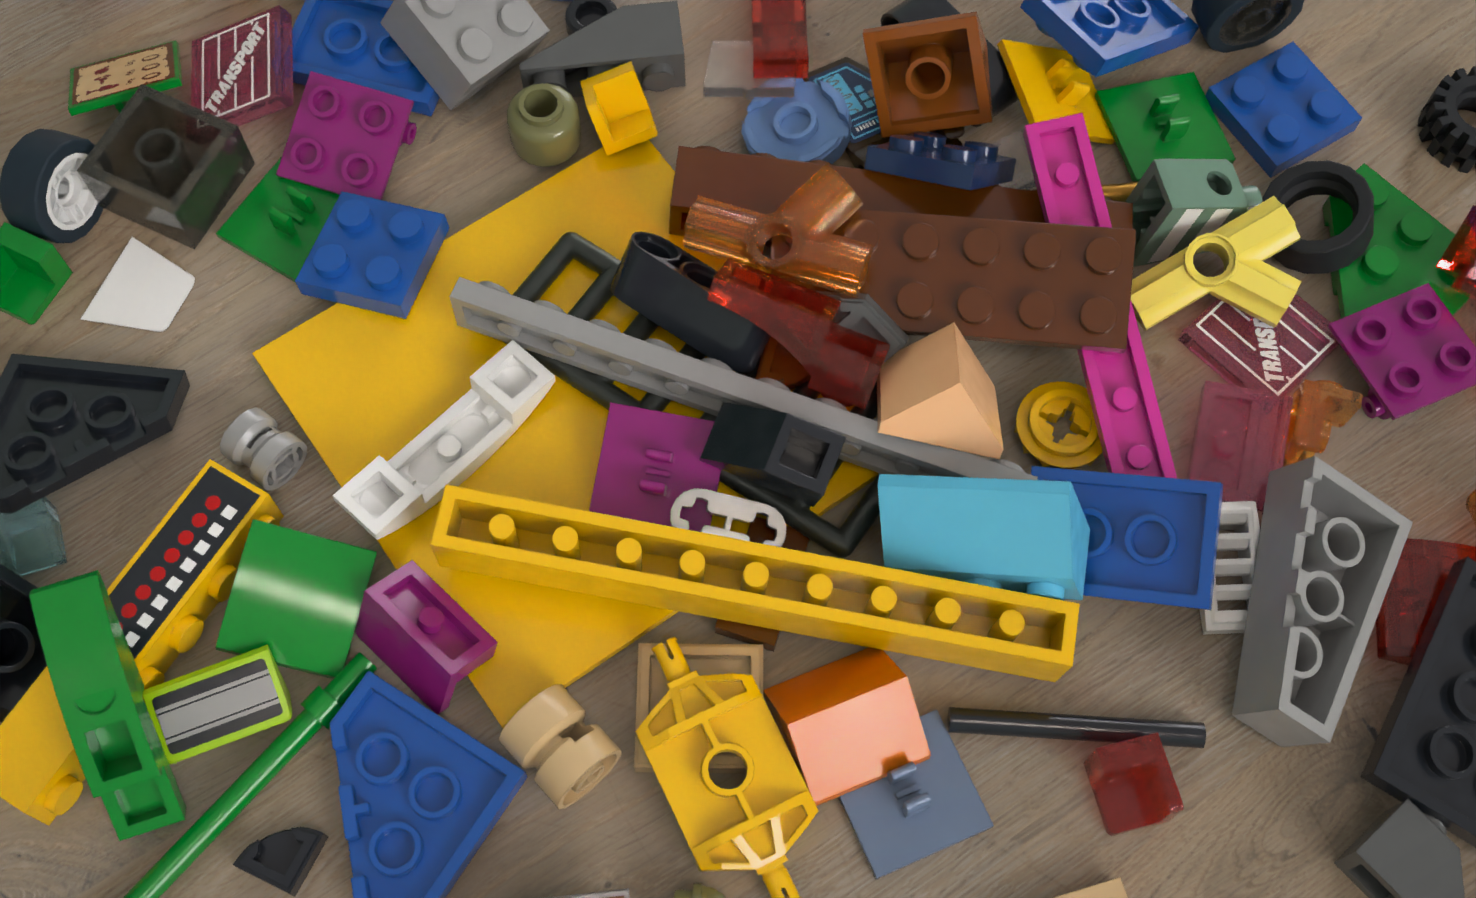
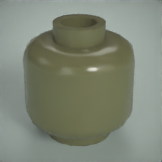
(544, 124)

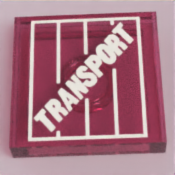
(245, 68)
(1256, 354)

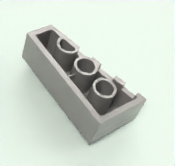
(1313, 600)

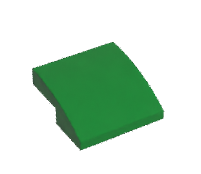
(297, 598)

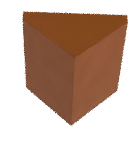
(929, 74)

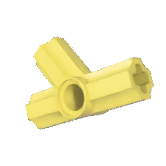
(1246, 279)

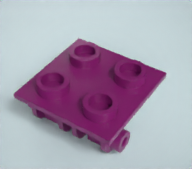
(346, 137)
(1407, 352)

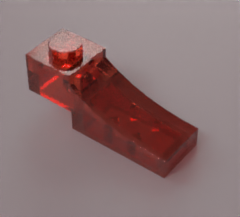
(779, 38)
(838, 359)

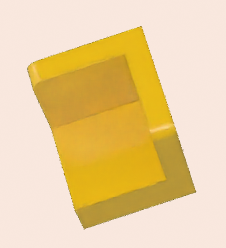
(618, 108)

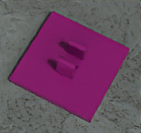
(649, 463)

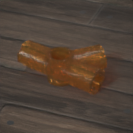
(806, 217)

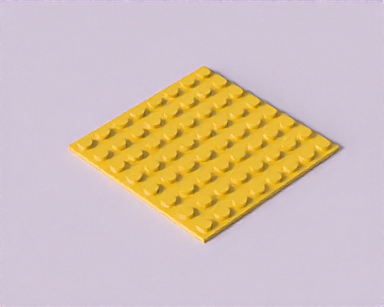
(377, 380)

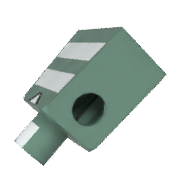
(1183, 201)

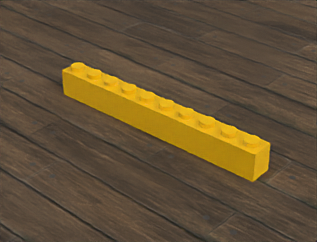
(755, 584)

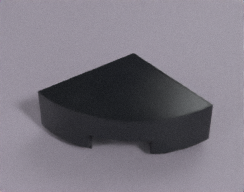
(283, 857)

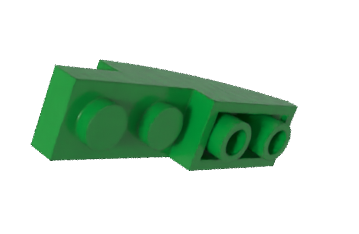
(105, 705)

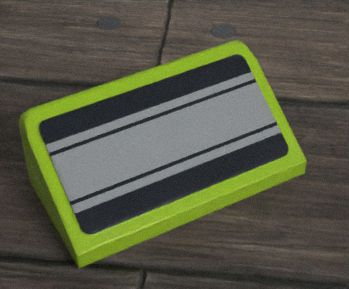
(218, 704)

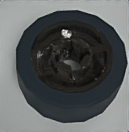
(1243, 23)

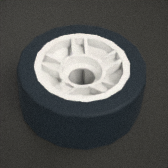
(44, 190)

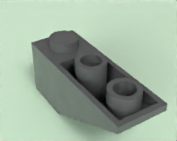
(635, 33)

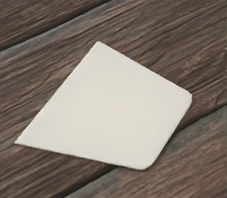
(140, 290)

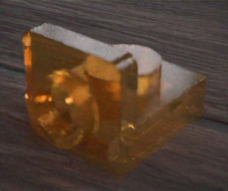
(1313, 413)

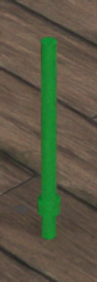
(319, 710)

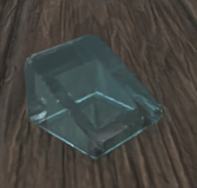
(32, 538)

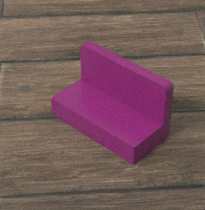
(422, 634)

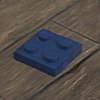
(931, 160)

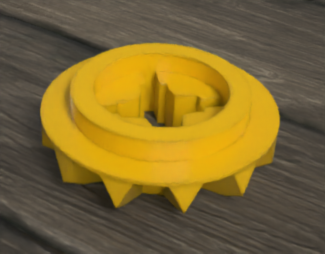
(1048, 404)

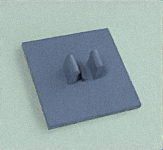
(917, 806)

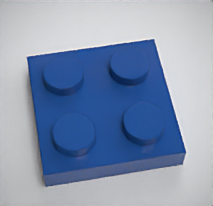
(1282, 109)
(373, 254)

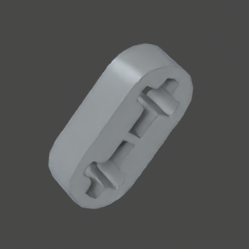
(731, 509)

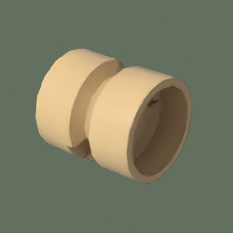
(563, 749)

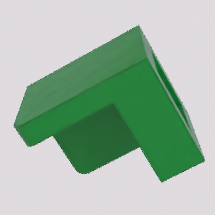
(29, 274)

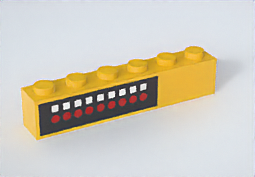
(162, 611)

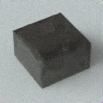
(167, 166)

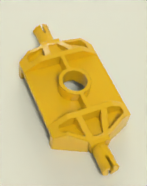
(726, 827)

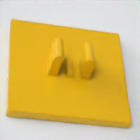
(1053, 86)

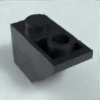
(774, 450)

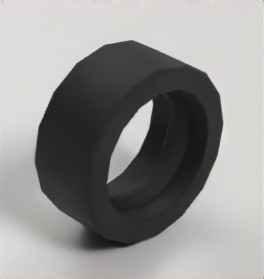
(1332, 180)

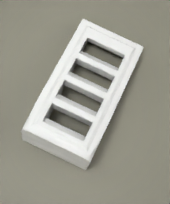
(1244, 520)

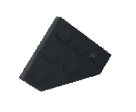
(75, 418)

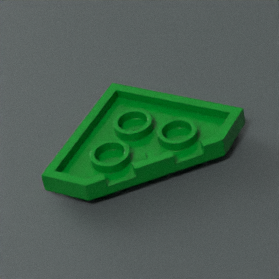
(1398, 257)

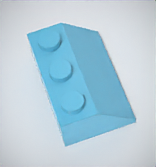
(986, 532)

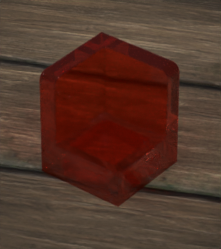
(1133, 784)

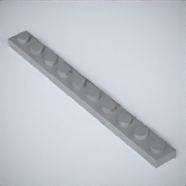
(700, 383)

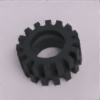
(1445, 125)

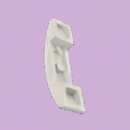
(451, 447)

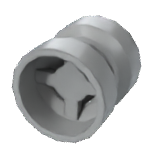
(265, 450)

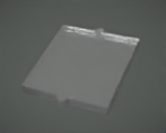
(731, 74)

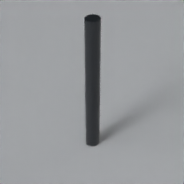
(1073, 727)

